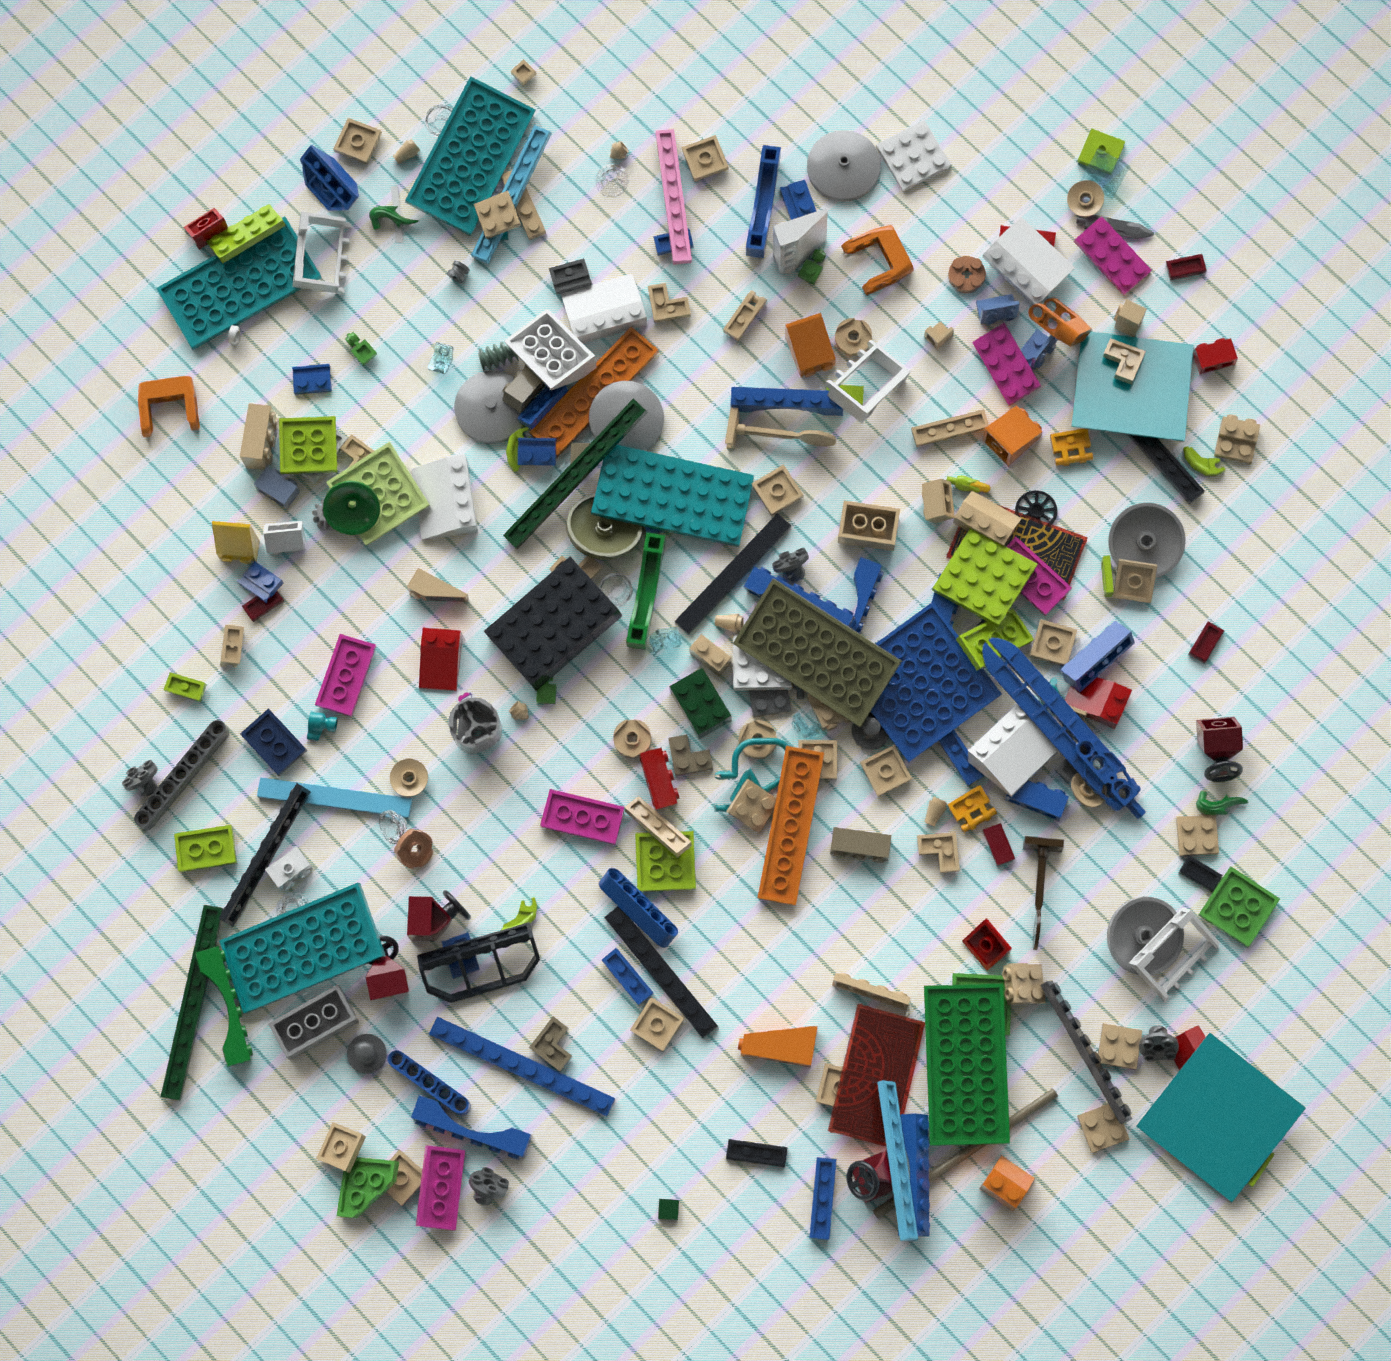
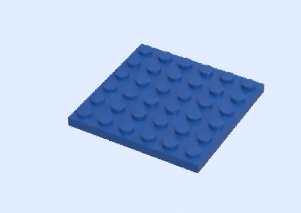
(933, 685)

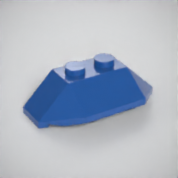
(328, 180)

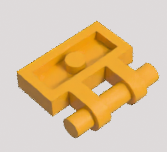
(1070, 441)
(969, 803)

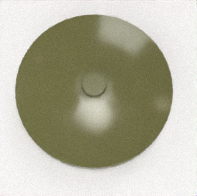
(600, 536)

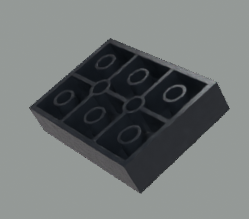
(553, 623)

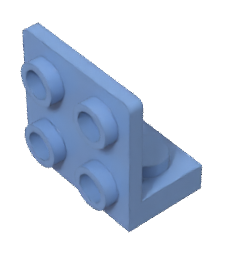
(997, 309)
(1037, 348)

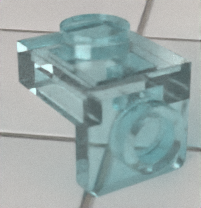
(441, 358)
(665, 639)
(800, 725)

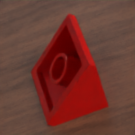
(206, 227)
(987, 944)
(1188, 1043)

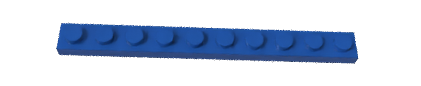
(522, 1066)

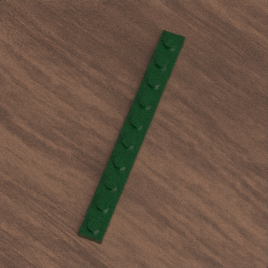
(575, 473)
(190, 1007)

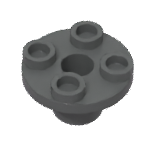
(792, 564)
(870, 735)
(141, 778)
(1158, 1045)
(366, 1053)
(487, 1186)

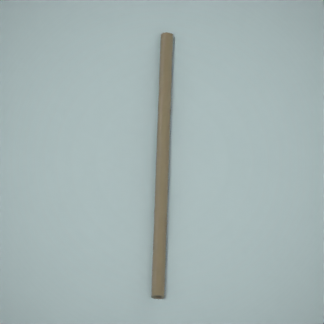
(971, 1149)

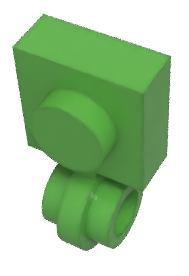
(811, 270)
(362, 351)
(547, 693)

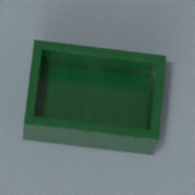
(700, 703)

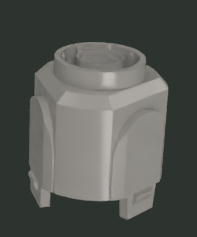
(475, 715)

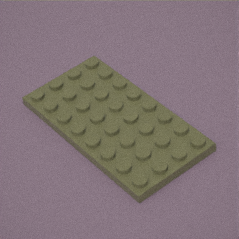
(817, 652)

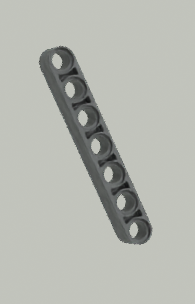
(180, 784)

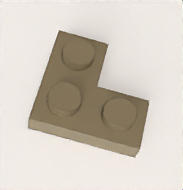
(685, 761)
(547, 1044)

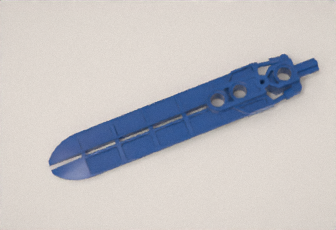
(1096, 750)

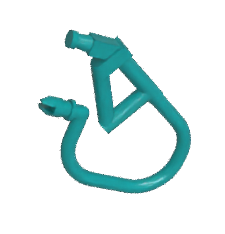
(748, 774)

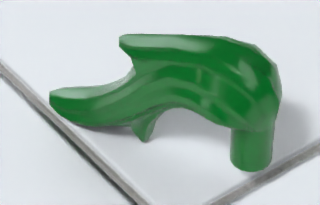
(388, 212)
(1217, 808)

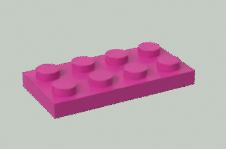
(1112, 255)
(1006, 364)
(1044, 586)
(345, 675)
(582, 816)
(440, 1188)

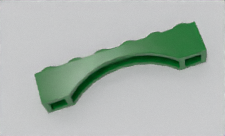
(646, 591)
(212, 967)

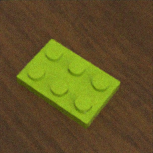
(205, 848)

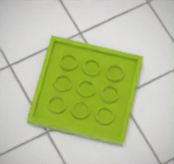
(984, 577)

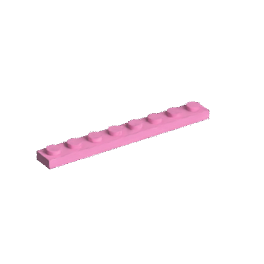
(673, 197)

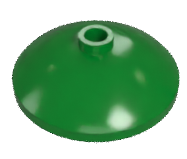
(351, 518)

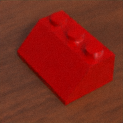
(658, 778)

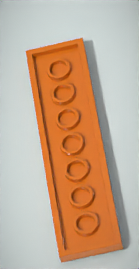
(571, 412)
(790, 825)

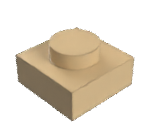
(523, 72)

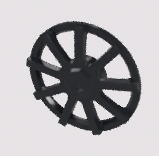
(1036, 509)

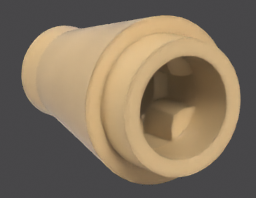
(406, 151)
(731, 622)
(935, 811)

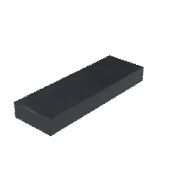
(756, 1153)

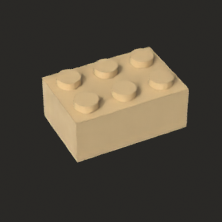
(259, 436)
(868, 525)

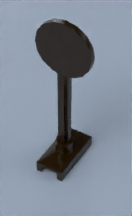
(1043, 846)

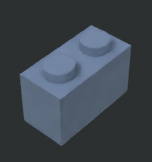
(276, 487)

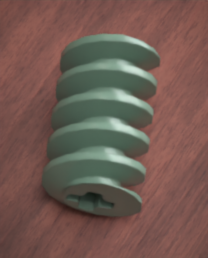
(495, 356)

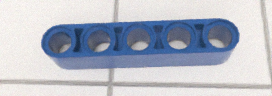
(638, 907)
(420, 1078)

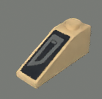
(433, 589)

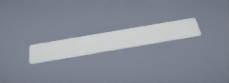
(395, 202)

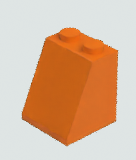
(810, 345)
(1012, 434)
(1007, 1183)

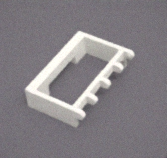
(326, 220)
(884, 359)
(1144, 957)

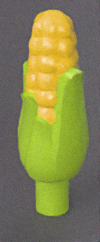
(968, 484)

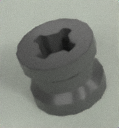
(458, 271)

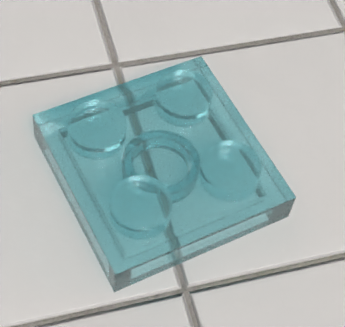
(1106, 172)

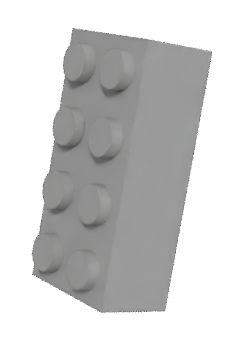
(313, 1022)

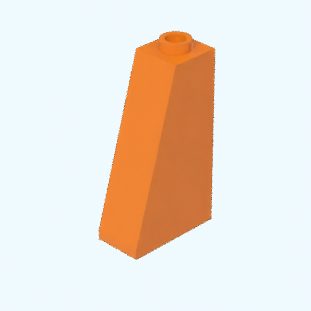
(785, 1046)

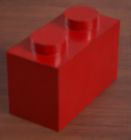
(1215, 355)

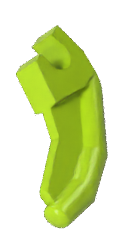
(512, 449)
(1203, 465)
(525, 915)

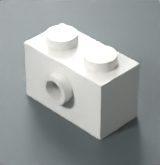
(284, 537)
(289, 869)

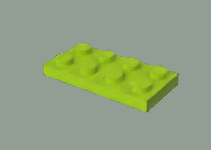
(245, 233)
(1011, 630)

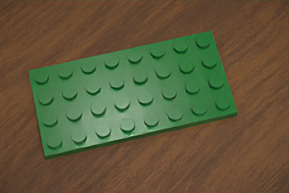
(966, 1064)

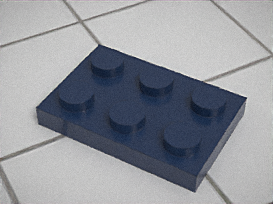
(273, 742)

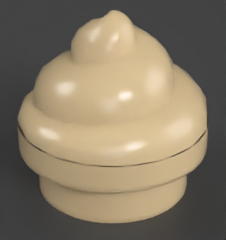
(618, 150)
(519, 711)

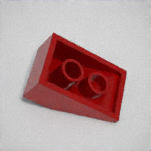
(440, 659)
(1101, 700)

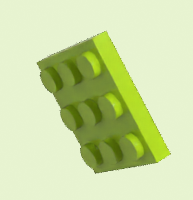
(308, 445)
(660, 868)

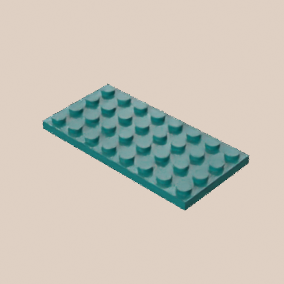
(470, 155)
(220, 295)
(673, 495)
(302, 948)

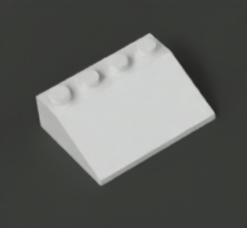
(798, 239)
(1028, 261)
(604, 308)
(552, 351)
(450, 497)
(1012, 751)

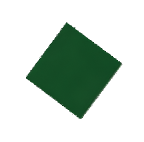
(668, 1209)

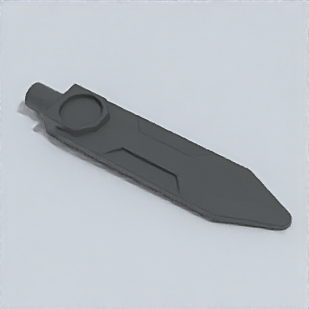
(1123, 228)

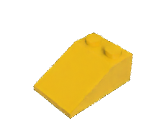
(235, 542)

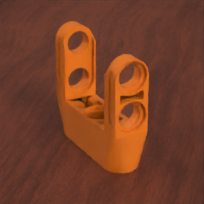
(892, 250)
(1068, 332)
(165, 391)

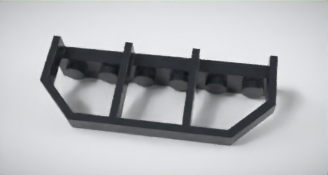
(473, 947)

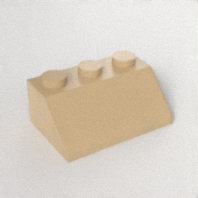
(986, 518)

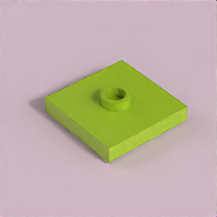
(1102, 141)

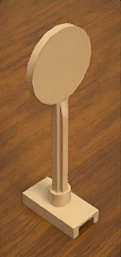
(810, 437)

